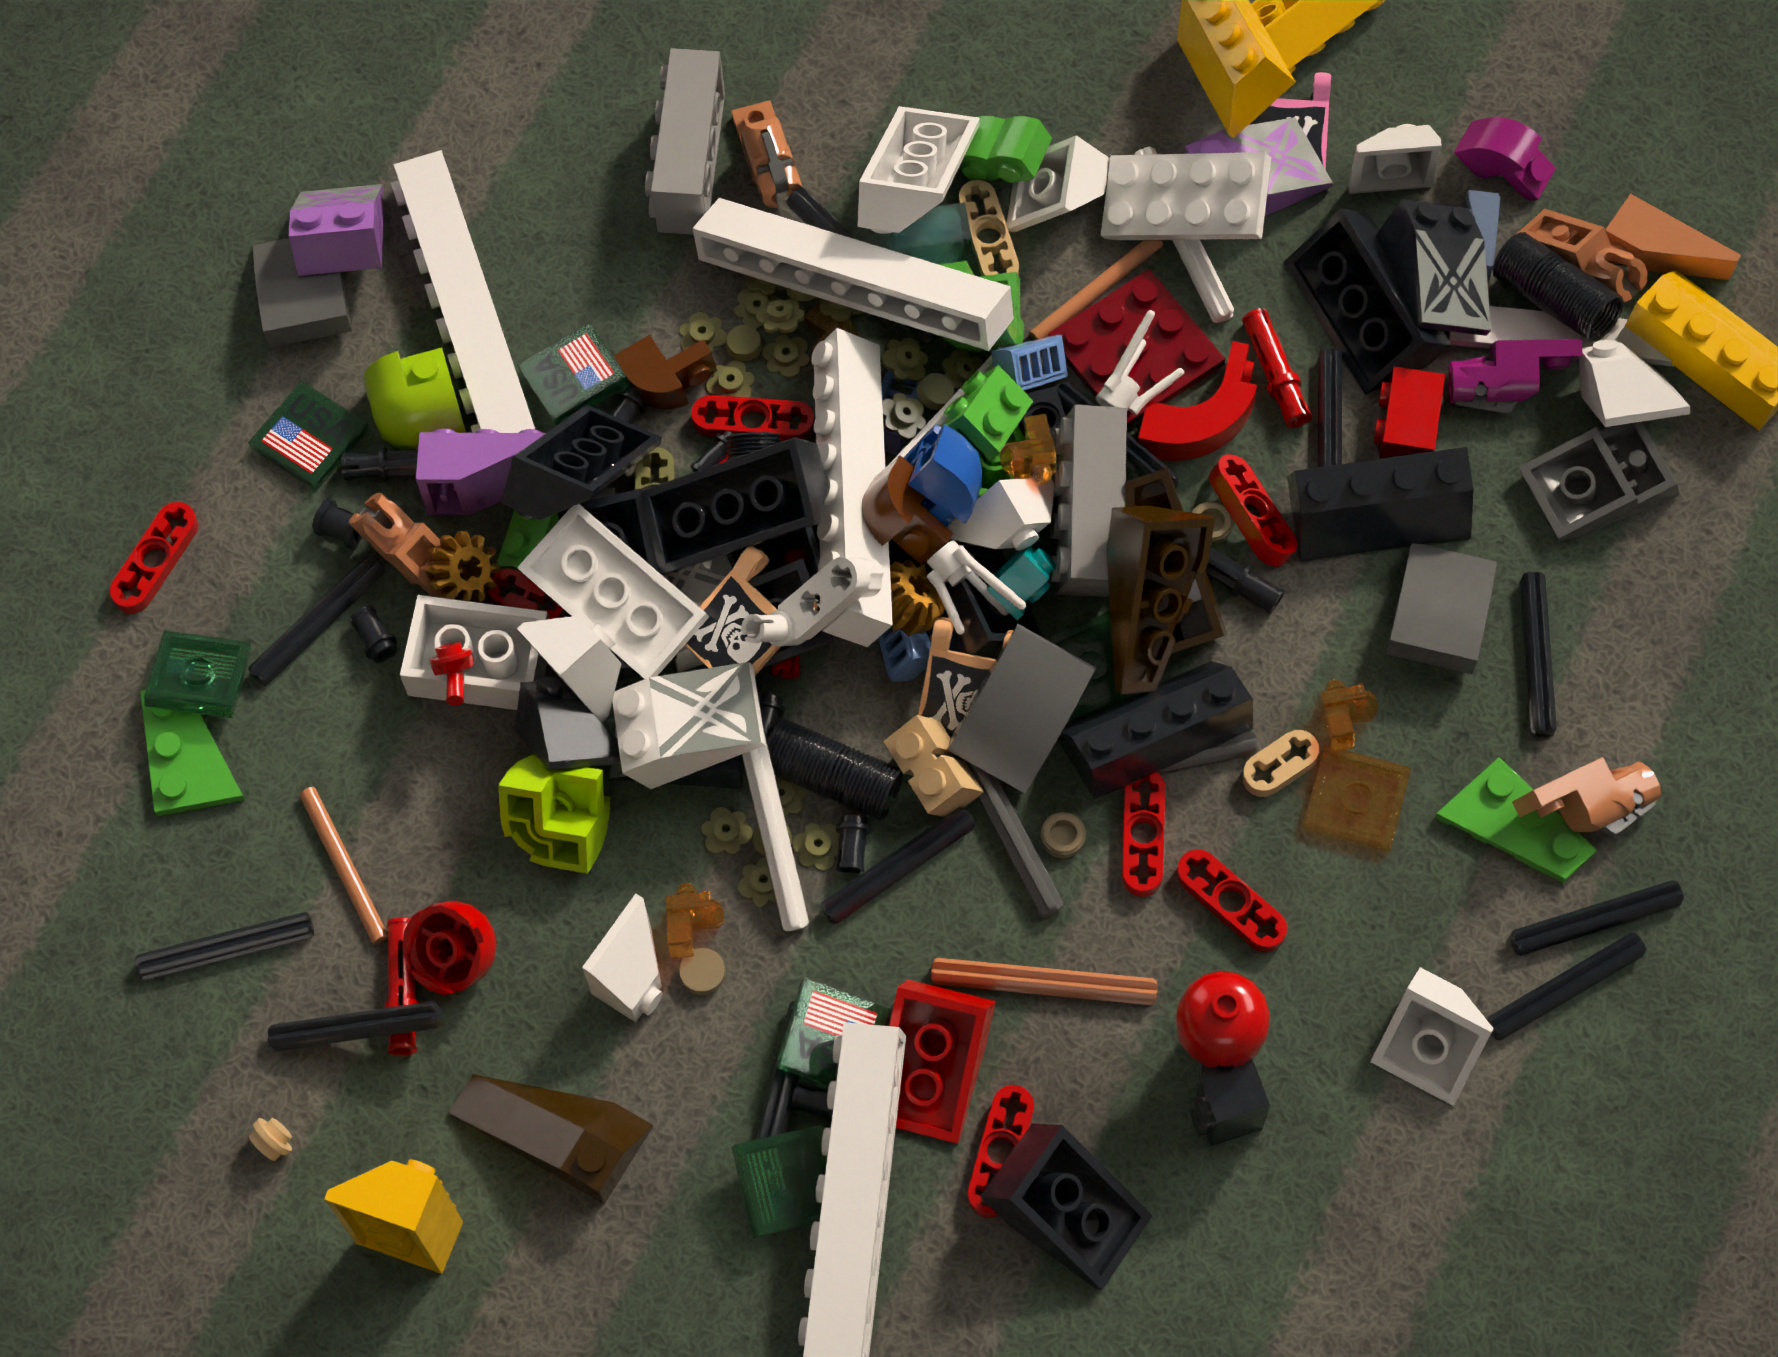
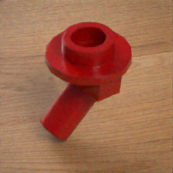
(452, 661)

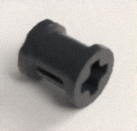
(335, 523)

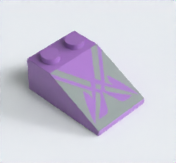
(1294, 163)
(337, 230)

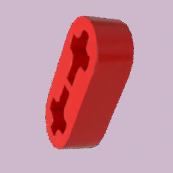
(526, 588)

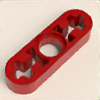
(743, 405)
(1266, 535)
(150, 541)
(1130, 863)
(1231, 882)
(998, 1115)

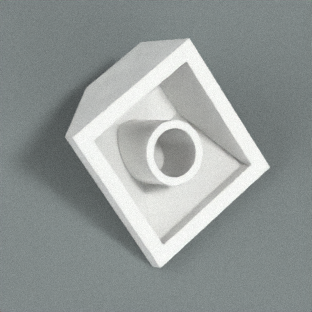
(1396, 160)
(1066, 179)
(1625, 387)
(1007, 515)
(578, 657)
(625, 964)
(1433, 1037)

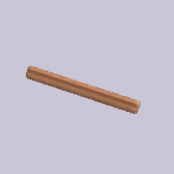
(1044, 981)

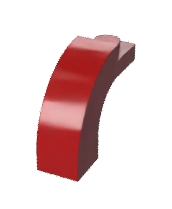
(1198, 430)

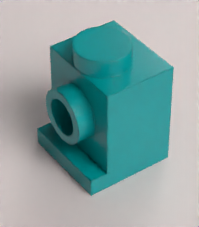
(1026, 576)

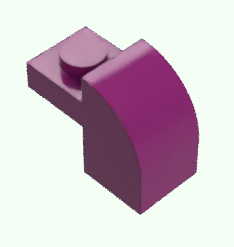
(1506, 149)

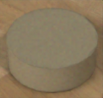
(1223, 520)
(1063, 835)
(703, 972)

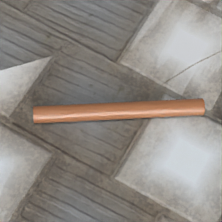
(1096, 288)
(343, 865)

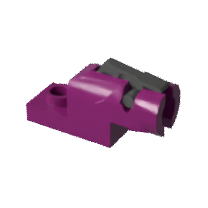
(1509, 374)

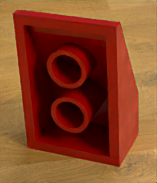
(941, 1056)

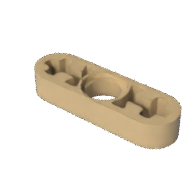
(992, 219)

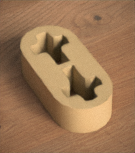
(1286, 771)

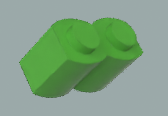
(1006, 149)

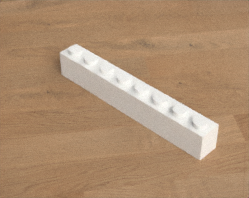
(854, 273)
(461, 294)
(852, 454)
(853, 1191)

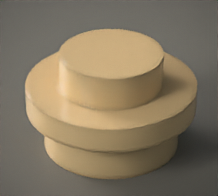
(270, 1138)

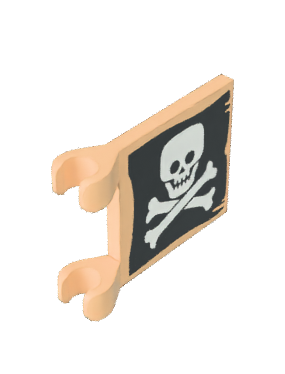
(720, 637)
(951, 678)

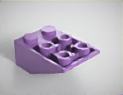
(466, 469)

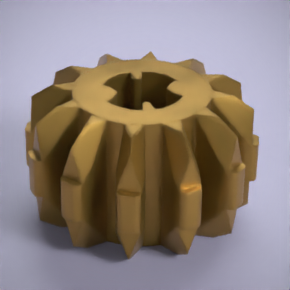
(477, 563)
(913, 599)

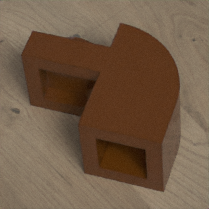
(664, 380)
(896, 513)

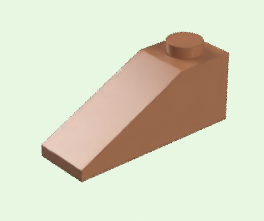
(1668, 243)

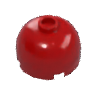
(449, 946)
(1222, 1019)

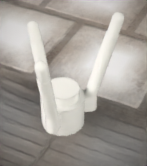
(1120, 388)
(955, 564)

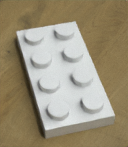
(1186, 196)
(612, 586)

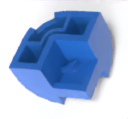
(946, 474)

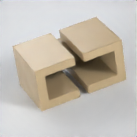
(938, 782)

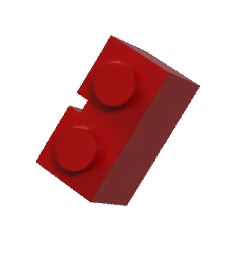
(1411, 412)

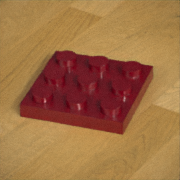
(1173, 341)

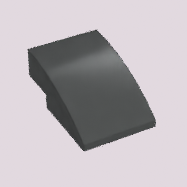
(295, 305)
(1599, 479)
(1442, 608)
(1021, 708)

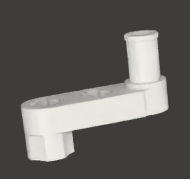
(796, 620)

